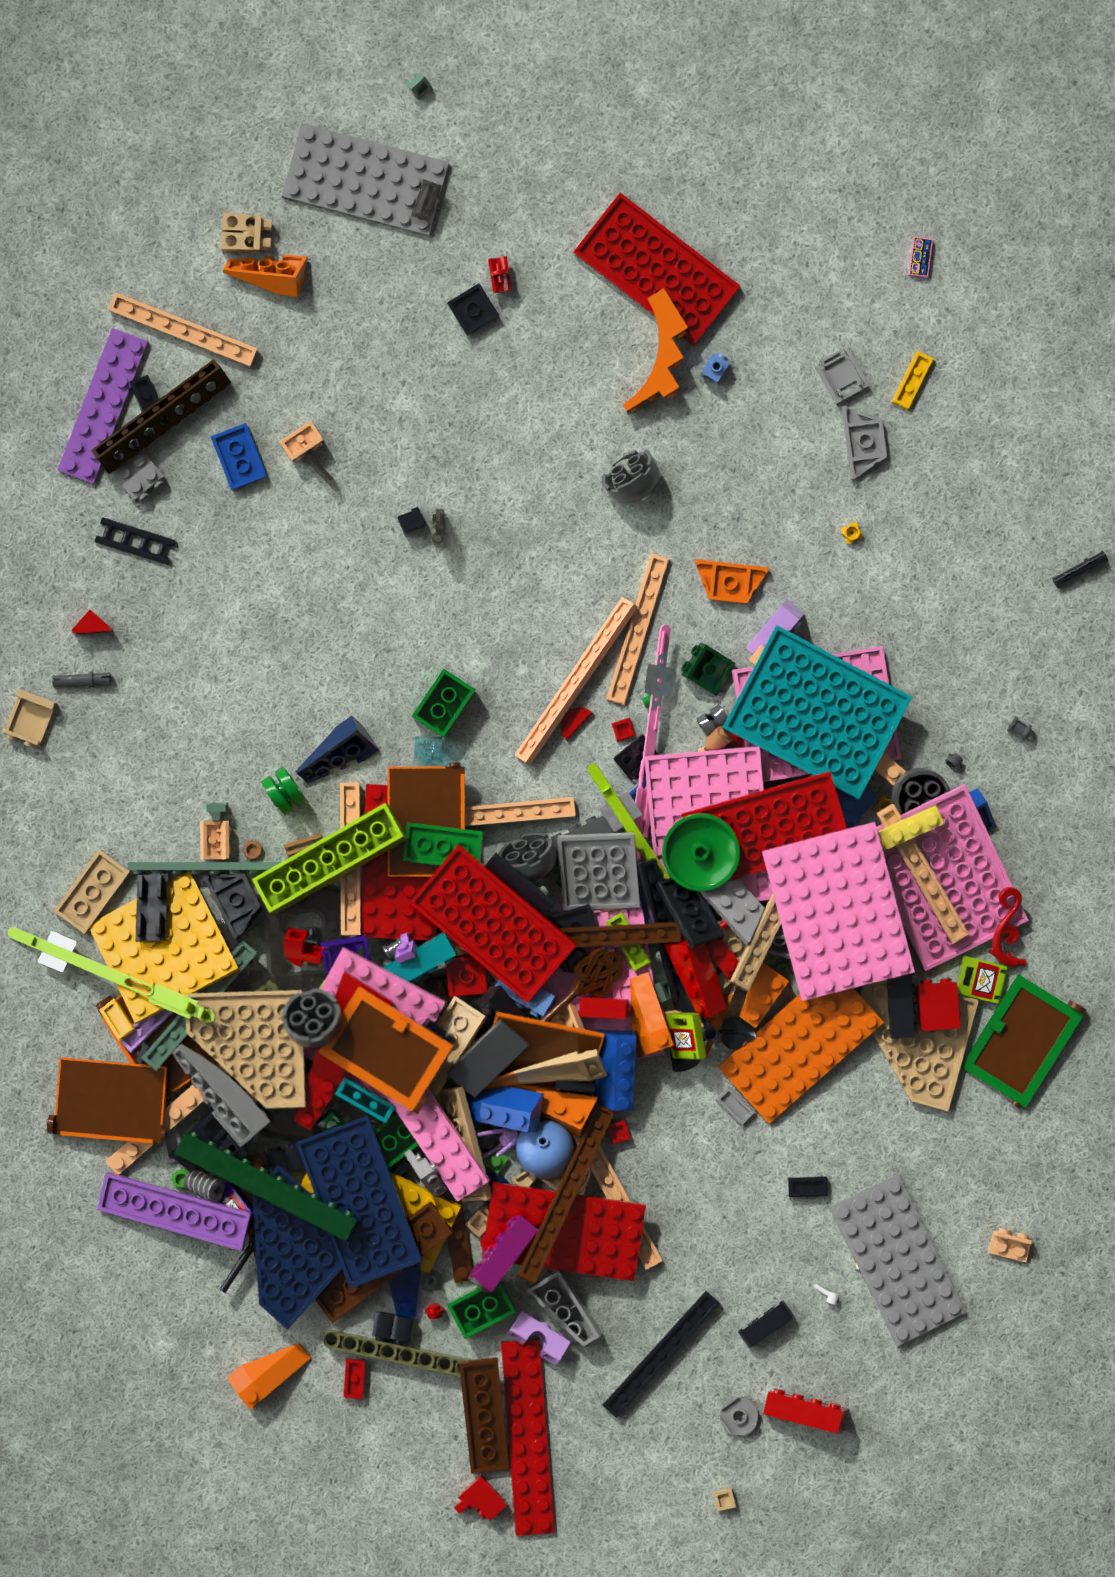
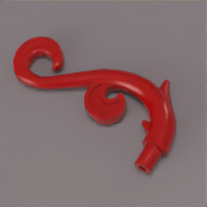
(1004, 927)

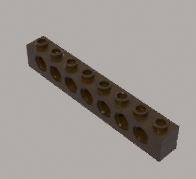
(165, 408)

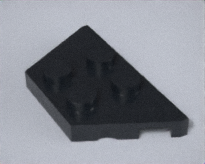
(235, 900)

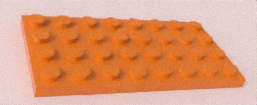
(799, 1049)

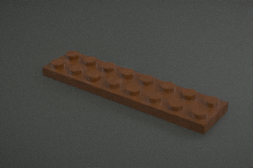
(428, 1230)

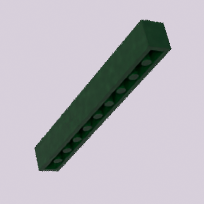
(267, 1187)

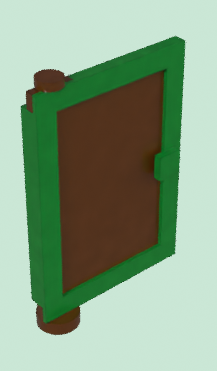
(1022, 1040)

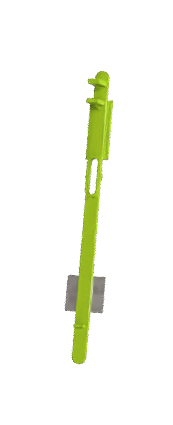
(621, 812)
(58, 952)

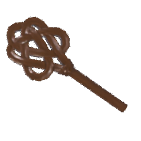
(598, 980)

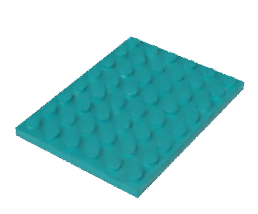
(817, 711)

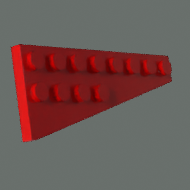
(325, 1074)

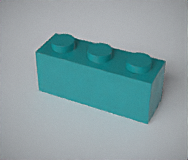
(365, 1099)

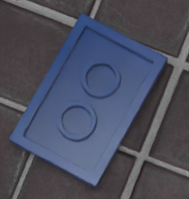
(238, 456)

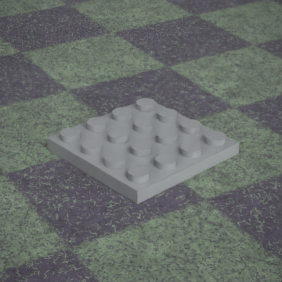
(599, 870)

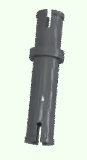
(81, 679)

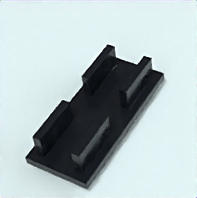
(151, 907)
(209, 1130)

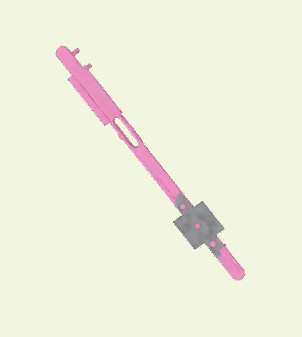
(657, 683)

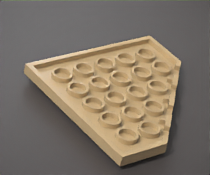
(253, 1044)
(931, 1060)

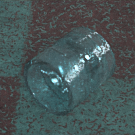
(428, 749)

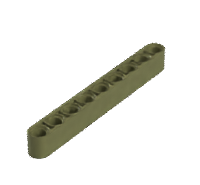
(398, 1349)

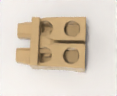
(243, 233)

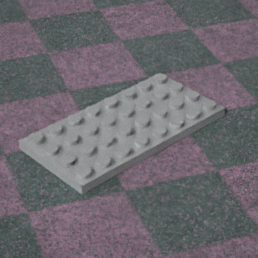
(362, 178)
(897, 1259)

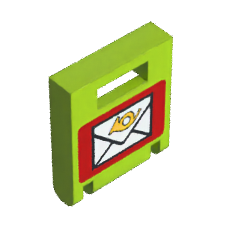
(985, 979)
(686, 1038)

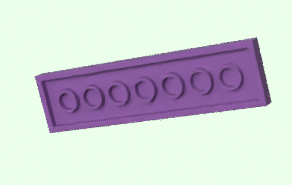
(102, 404)
(174, 1211)

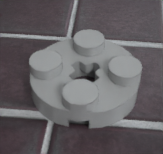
(738, 1427)

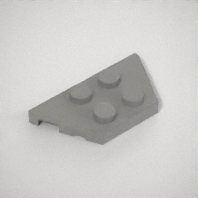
(863, 441)
(736, 907)

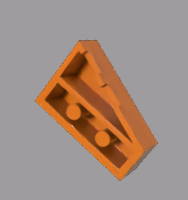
(762, 995)
(568, 1110)

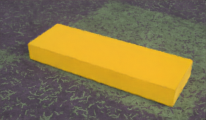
(912, 380)

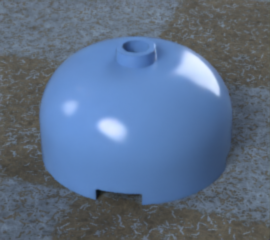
(548, 1159)

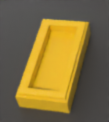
(117, 1019)

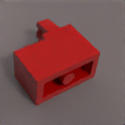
(481, 1495)

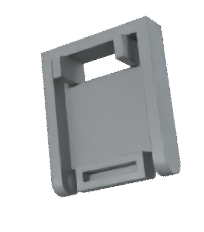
(839, 372)

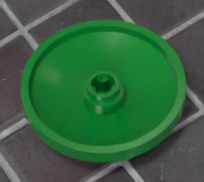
(700, 852)

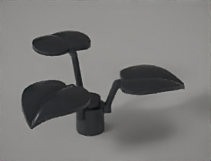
(734, 1035)

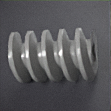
(204, 1185)

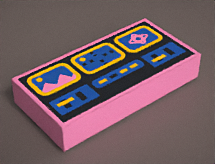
(920, 257)

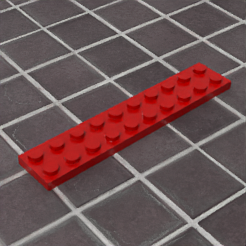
(527, 1437)

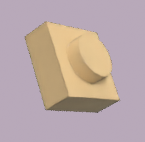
(724, 1499)

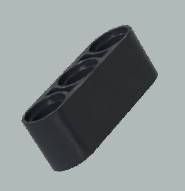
(766, 1325)

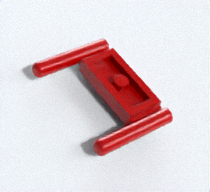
(723, 956)

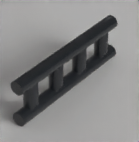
(141, 551)

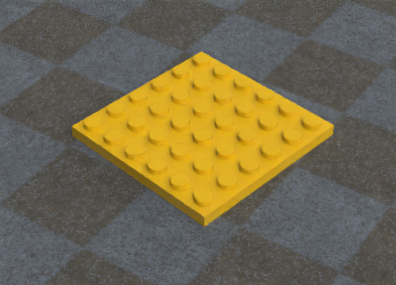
(185, 962)

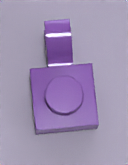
(406, 949)

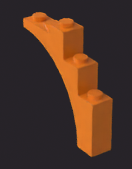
(661, 380)

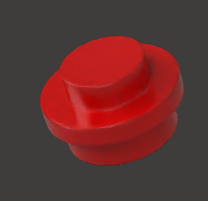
(434, 1311)

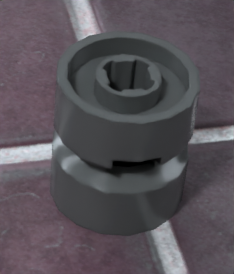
(711, 721)

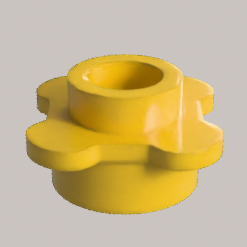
(846, 531)

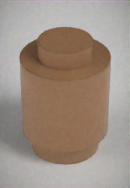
(718, 739)

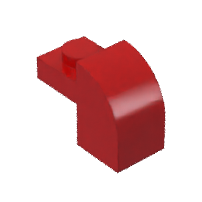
(298, 950)

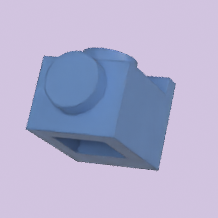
(712, 374)

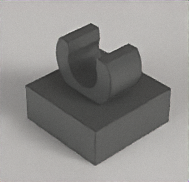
(312, 935)

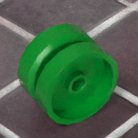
(283, 791)

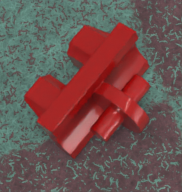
(499, 274)

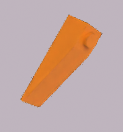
(278, 276)
(647, 1017)
(260, 1377)

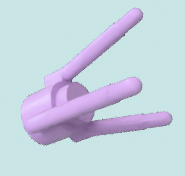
(507, 1140)

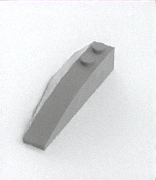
(230, 1103)

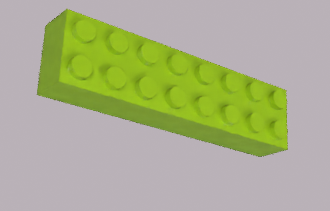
(329, 859)

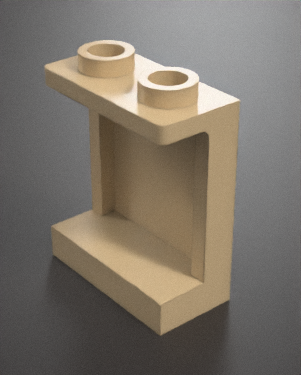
(29, 718)

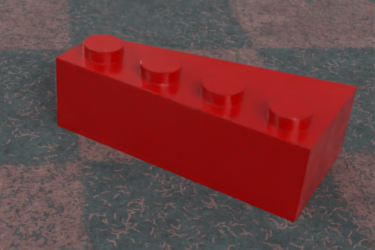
(697, 977)
(805, 1411)

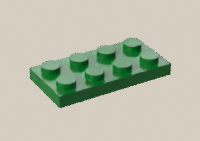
(435, 843)

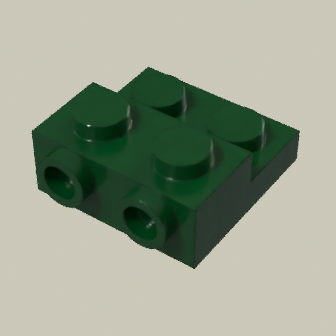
(707, 668)

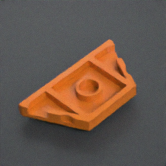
(730, 581)

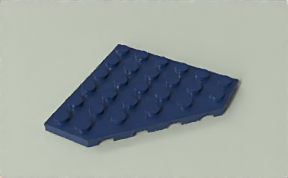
(291, 1258)

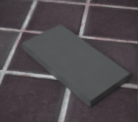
(487, 1058)

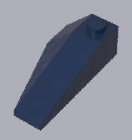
(341, 746)

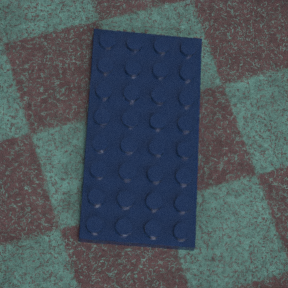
(353, 1174)

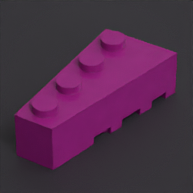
(503, 1253)

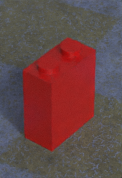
(938, 1005)
(604, 1007)

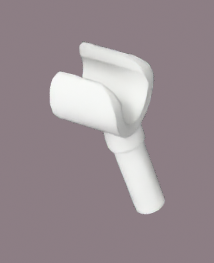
(832, 1297)

